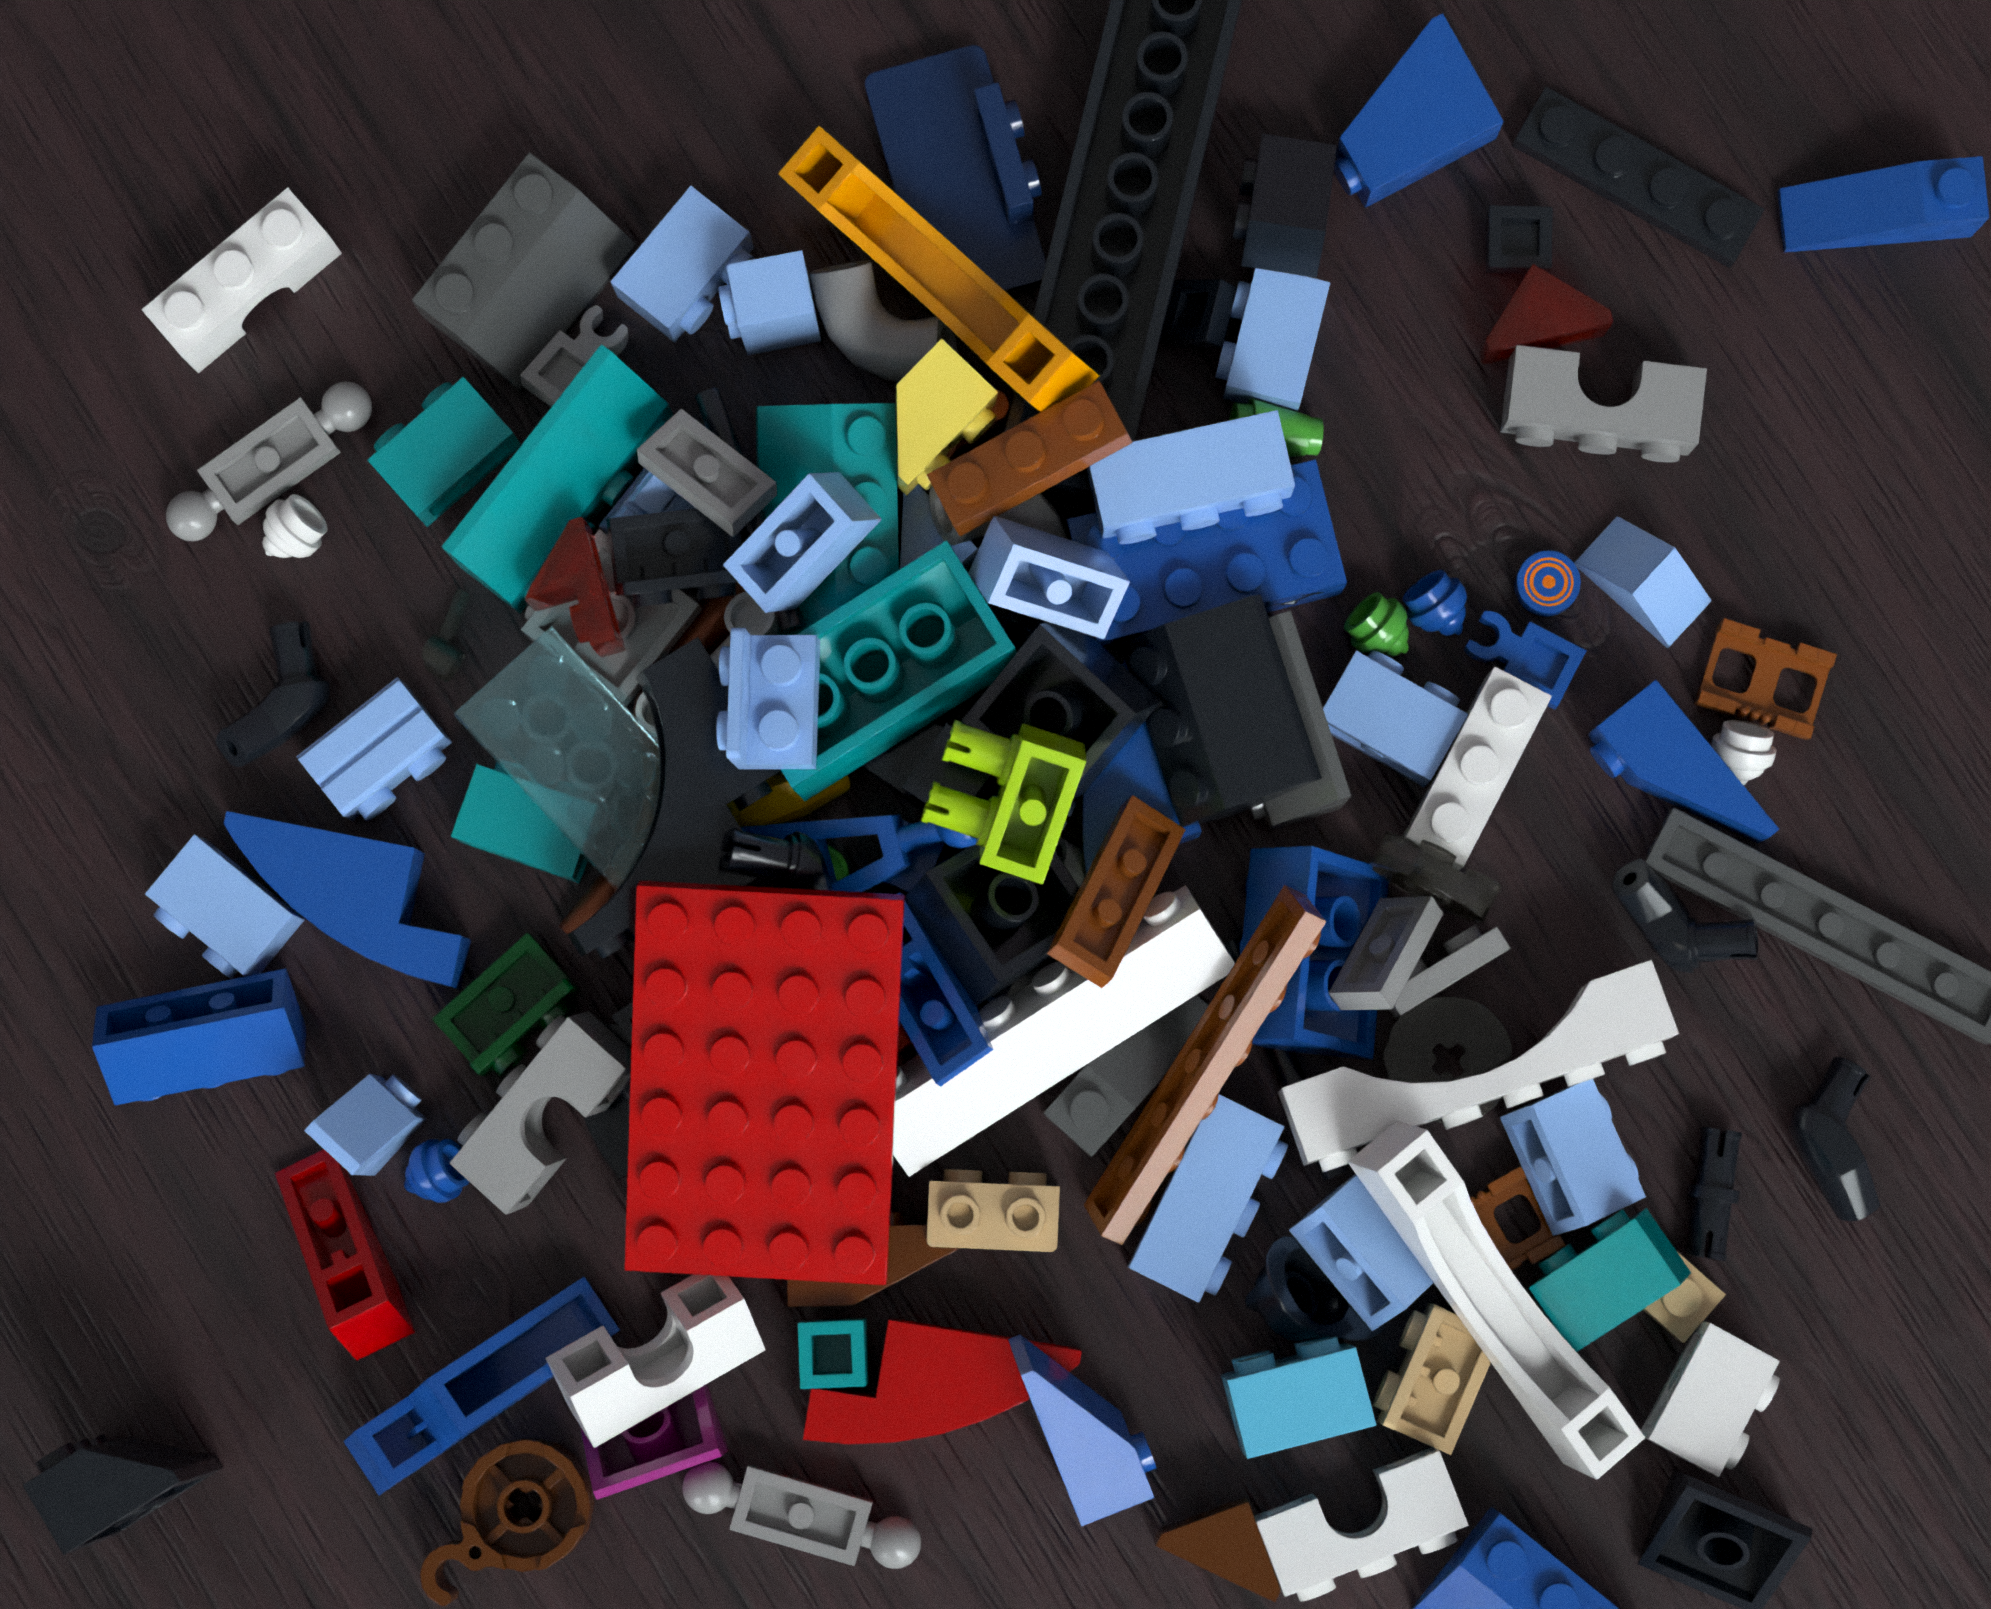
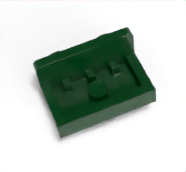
(507, 1007)

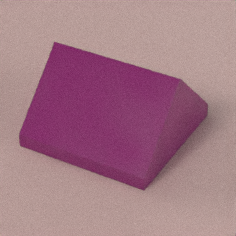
(657, 1446)

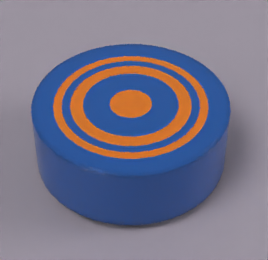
(1547, 583)

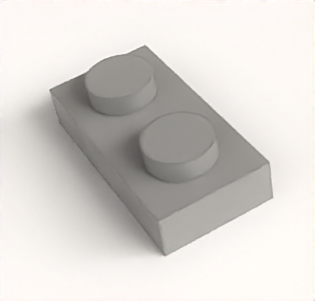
(707, 472)
(1386, 953)
(1466, 954)

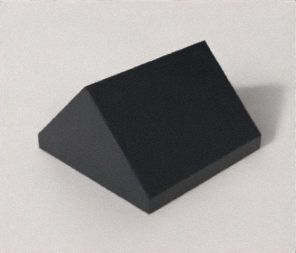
(1721, 1543)

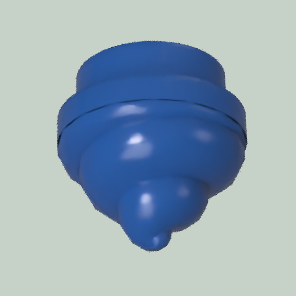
(1437, 603)
(431, 1174)

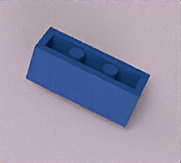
(199, 1037)

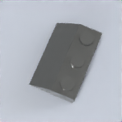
(523, 270)
(1330, 791)

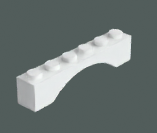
(1606, 1020)
(1443, 1231)

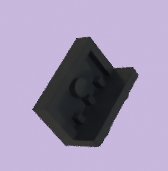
(670, 553)

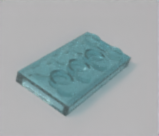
(571, 751)

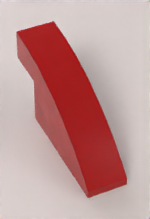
(927, 1386)

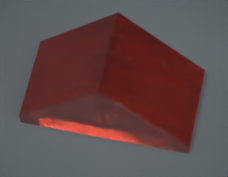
(1545, 316)

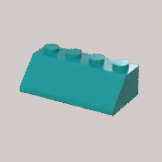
(860, 446)
(561, 472)
(899, 663)

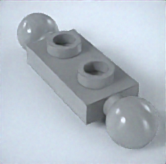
(268, 461)
(801, 1515)

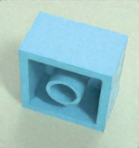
(1297, 1396)

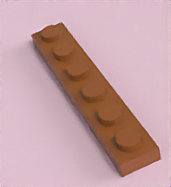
(1204, 1063)

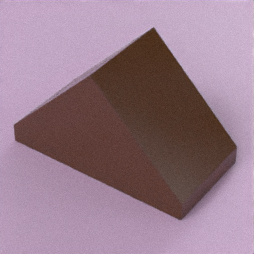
(1225, 1544)

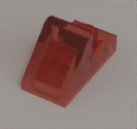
(576, 573)

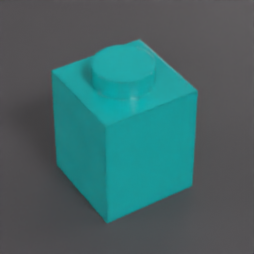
(833, 1353)

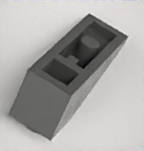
(1121, 1078)

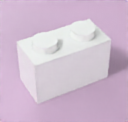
(1711, 1399)

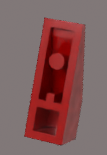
(343, 1256)

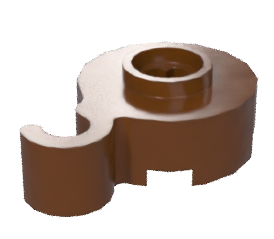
(494, 1532)

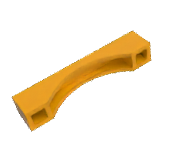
(936, 272)

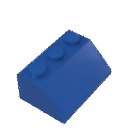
(1345, 896)
(1507, 1570)

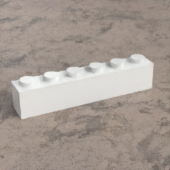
(1059, 1028)

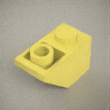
(934, 410)

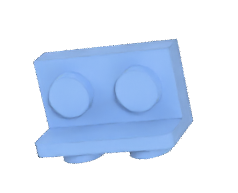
(770, 700)

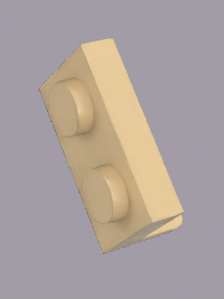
(993, 1215)
(1435, 1381)

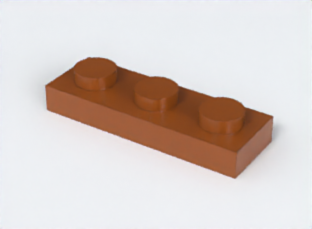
(1029, 458)
(1116, 892)

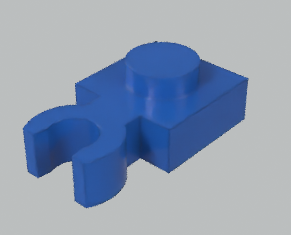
(1533, 657)

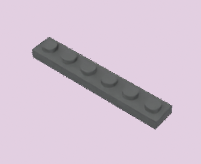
(1824, 923)

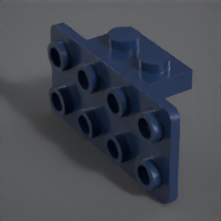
(959, 161)

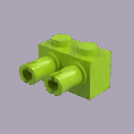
(1036, 790)

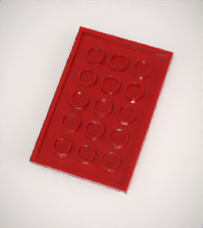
(763, 1082)

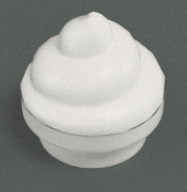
(293, 528)
(1745, 748)

